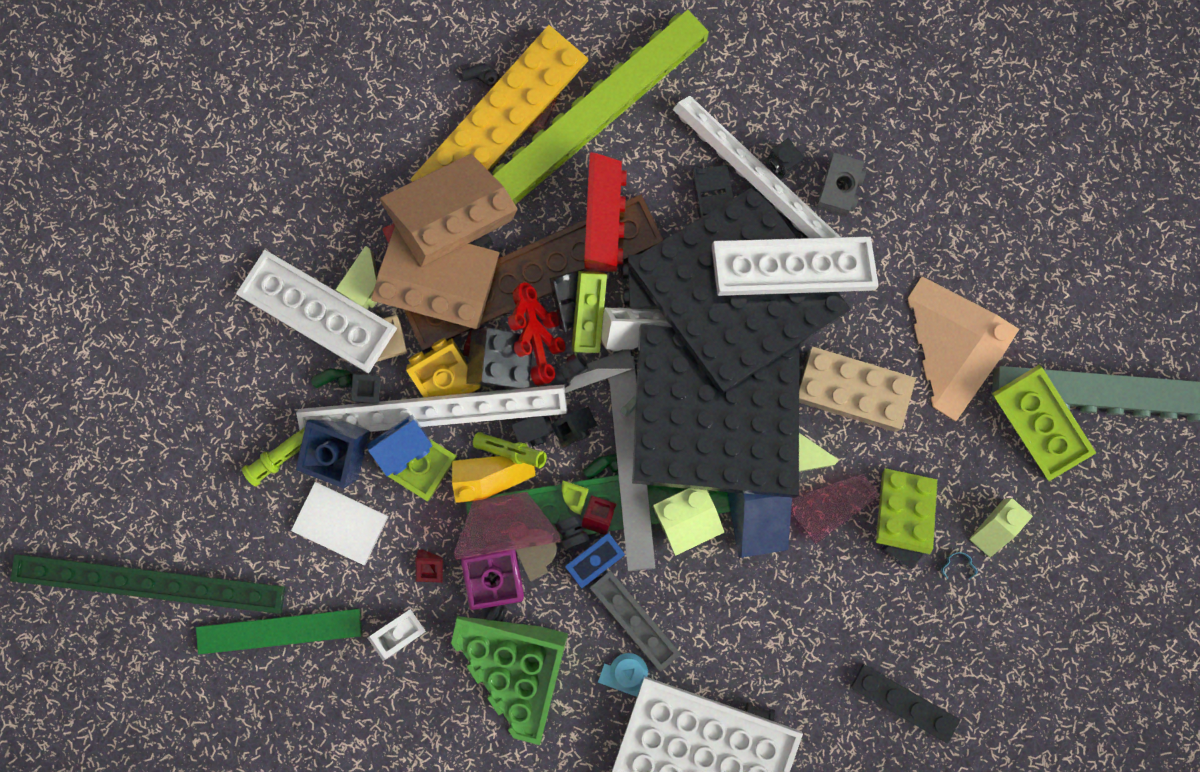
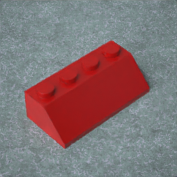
(603, 213)

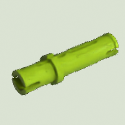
(530, 457)

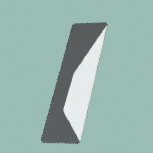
(602, 369)

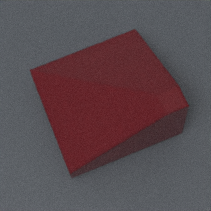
(428, 567)

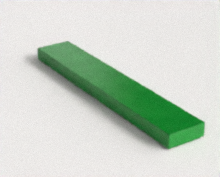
(278, 631)

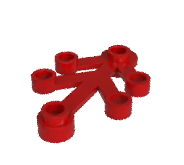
(526, 302)

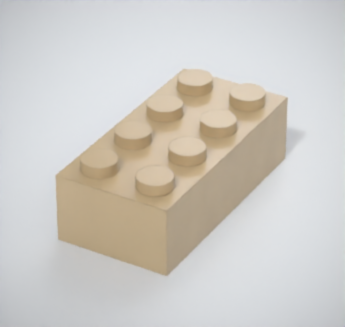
(855, 389)

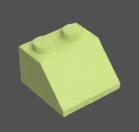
(688, 519)

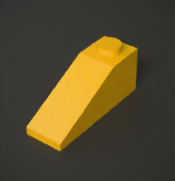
(486, 476)

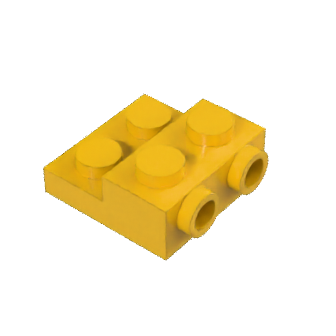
(440, 370)

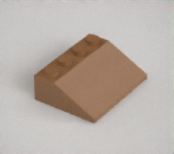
(449, 208)
(446, 289)

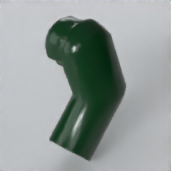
(330, 375)
(600, 464)

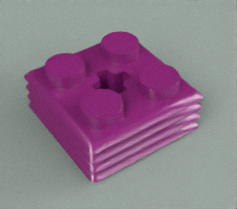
(482, 591)

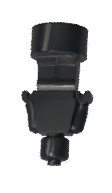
(574, 365)

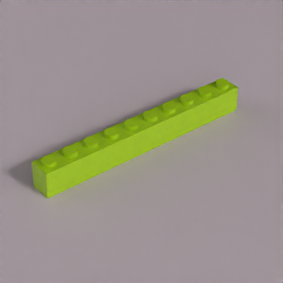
(601, 106)

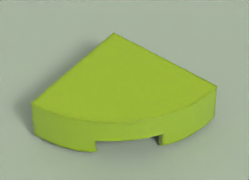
(574, 496)

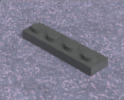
(635, 621)

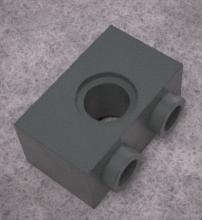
(841, 169)

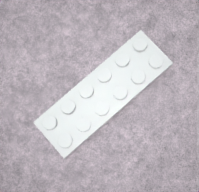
(794, 266)
(316, 311)

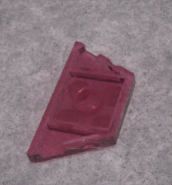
(504, 525)

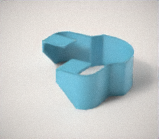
(970, 560)

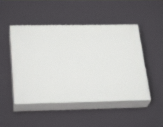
(339, 523)

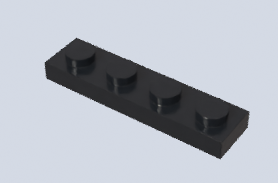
(905, 703)

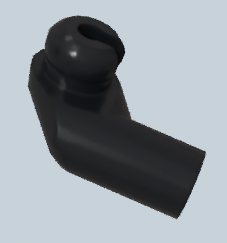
(482, 72)

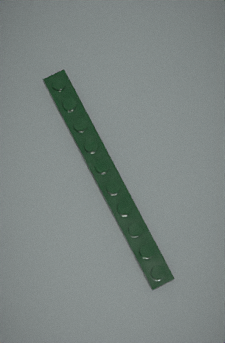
(147, 583)

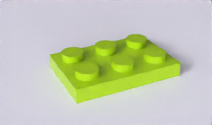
(907, 511)

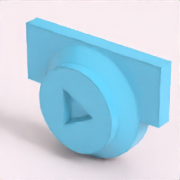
(625, 673)

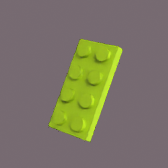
(1044, 422)

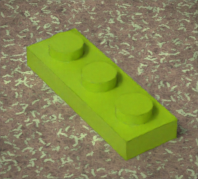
(589, 312)

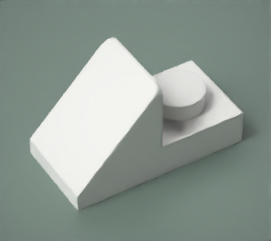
(396, 635)

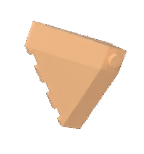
(958, 344)

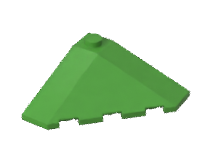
(516, 667)

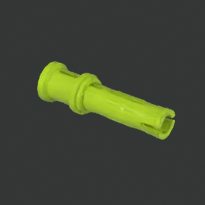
(270, 461)

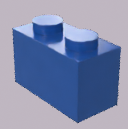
(400, 446)
(595, 560)

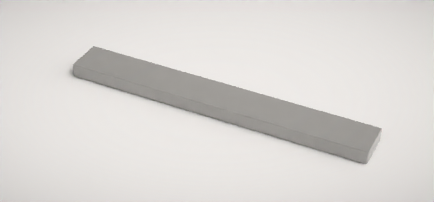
(633, 496)

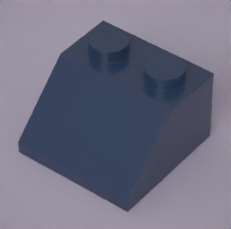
(332, 451)

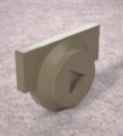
(536, 559)

